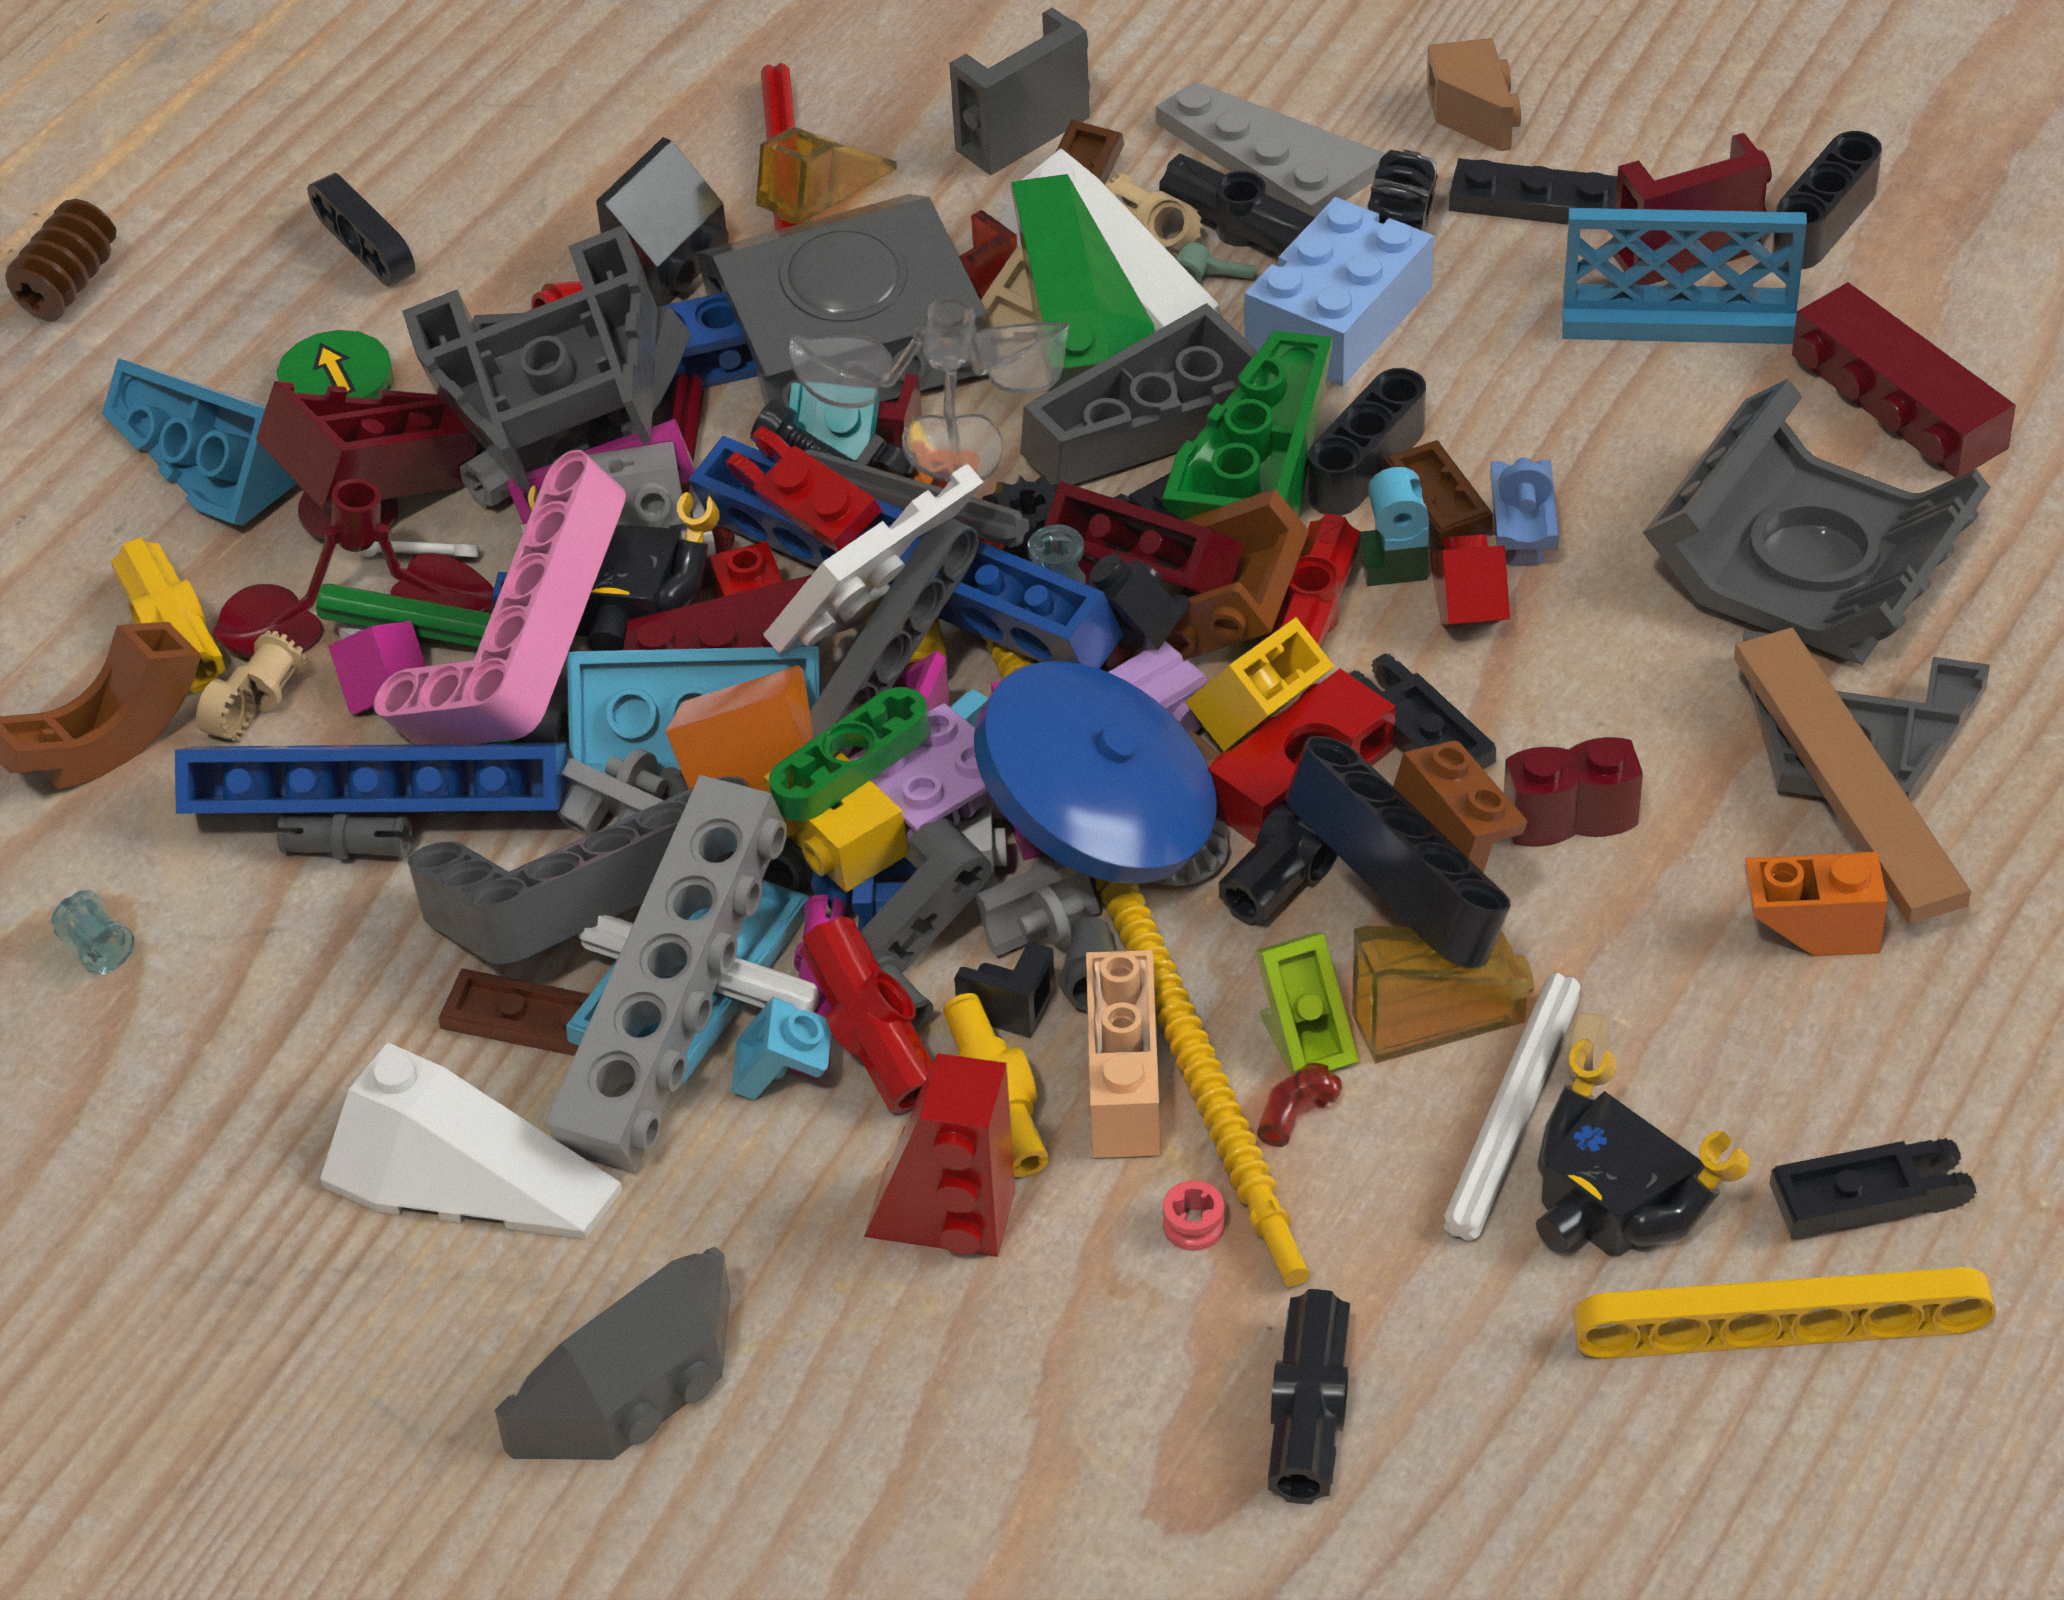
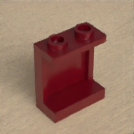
(1721, 186)

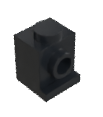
(1138, 601)

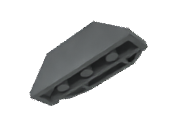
(625, 1367)

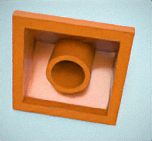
(742, 728)

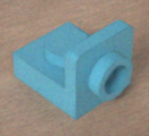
(779, 1040)

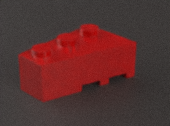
(952, 1163)

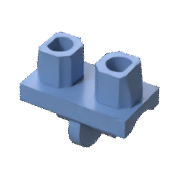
(1524, 510)

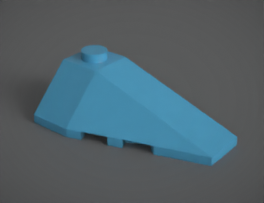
(198, 440)

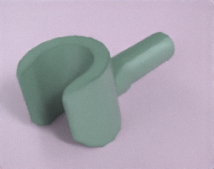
(1198, 260)

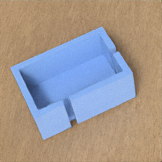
(1342, 282)

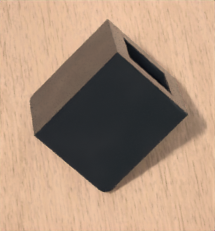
(1014, 997)

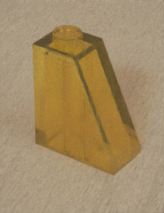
(1418, 1001)

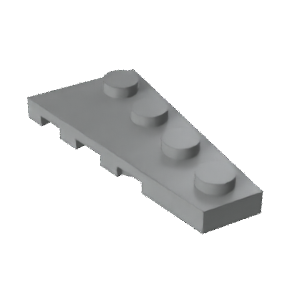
(1294, 158)

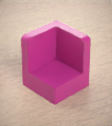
(371, 658)

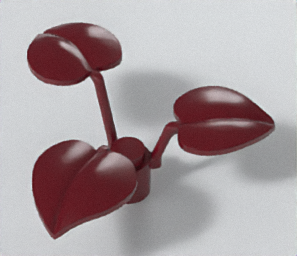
(354, 523)

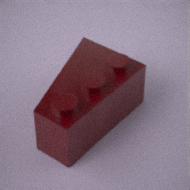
(396, 441)
(716, 623)

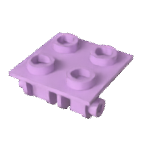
(937, 776)

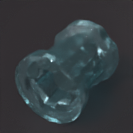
(1058, 550)
(92, 932)

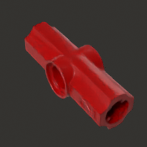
(1320, 576)
(868, 1011)

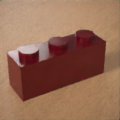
(1176, 549)

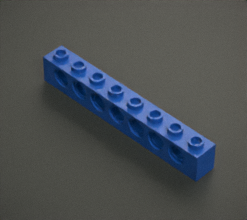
(996, 598)

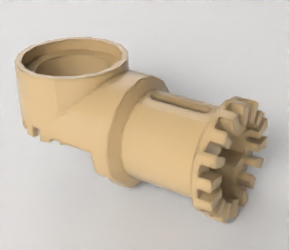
(1155, 210)
(231, 704)

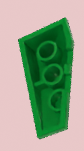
(1075, 274)
(1258, 433)

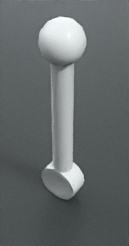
(422, 547)

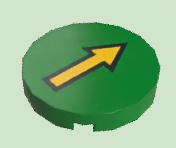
(338, 360)

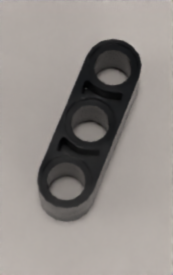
(1833, 193)
(1352, 450)

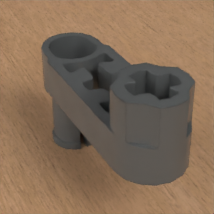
(945, 881)

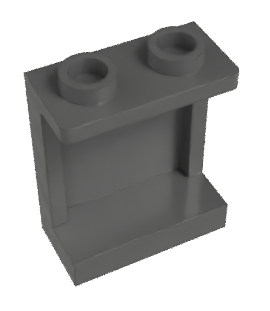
(1022, 99)

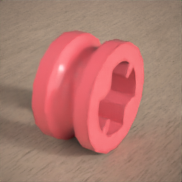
(1193, 1196)

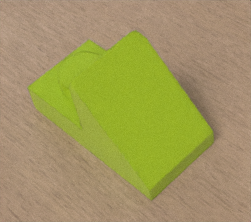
(1305, 1004)

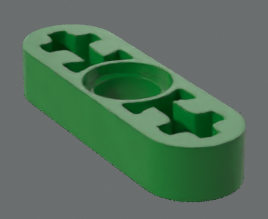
(807, 792)

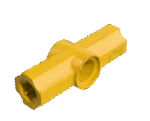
(160, 596)

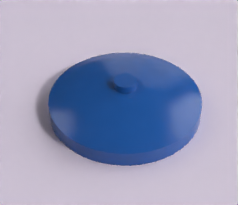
(1095, 772)

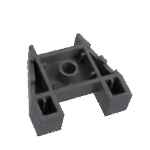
(549, 362)

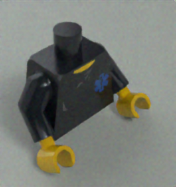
(645, 574)
(1618, 1174)

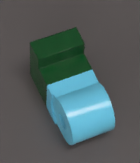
(1401, 534)

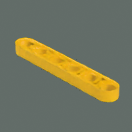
(1783, 1313)

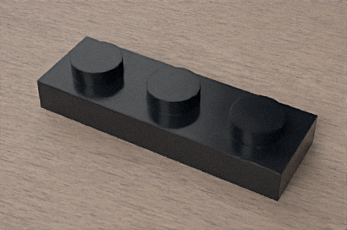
(1527, 191)

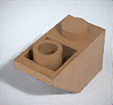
(1472, 91)

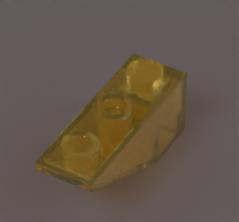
(811, 172)

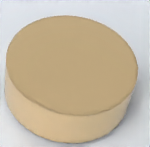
(1596, 1030)

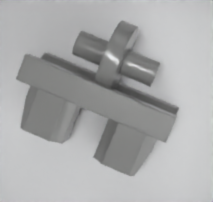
(597, 793)
(1035, 905)

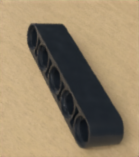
(1397, 852)

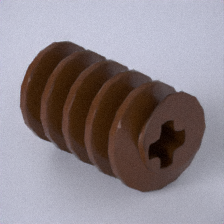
(60, 259)

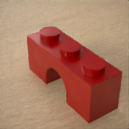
(1259, 770)

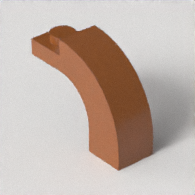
(114, 718)

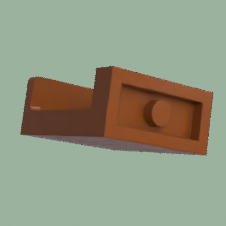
(1253, 600)
(1458, 799)

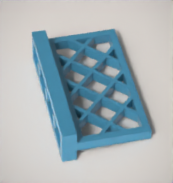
(1680, 308)

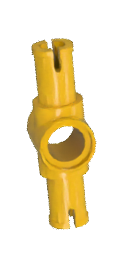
(977, 1040)

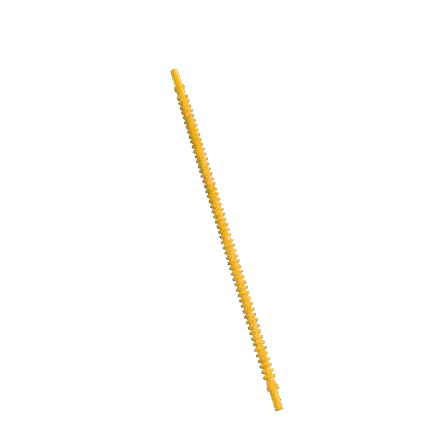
(1196, 1057)

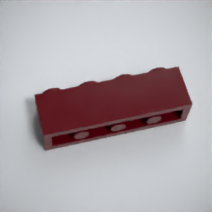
(1903, 380)

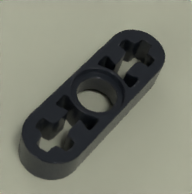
(361, 229)

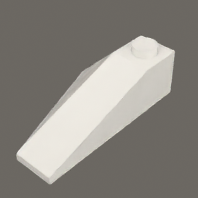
(1153, 272)
(444, 1147)

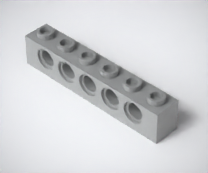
(714, 822)

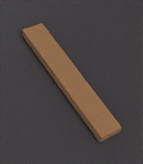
(1852, 775)

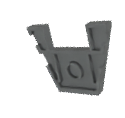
(1903, 732)

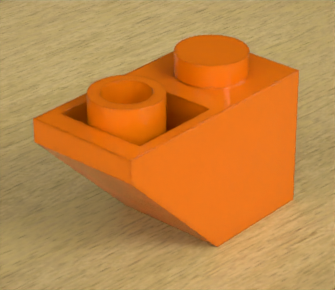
(1821, 900)

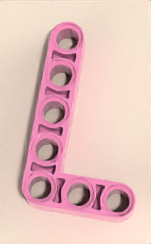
(530, 628)

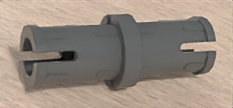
(344, 835)

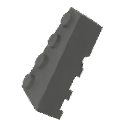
(1136, 401)

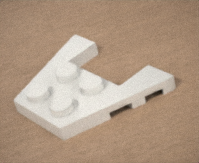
(857, 577)

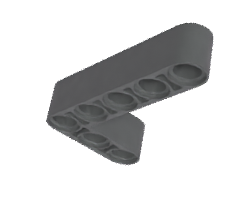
(550, 898)

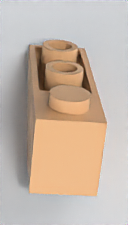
(1123, 1054)

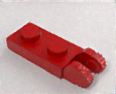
(806, 491)

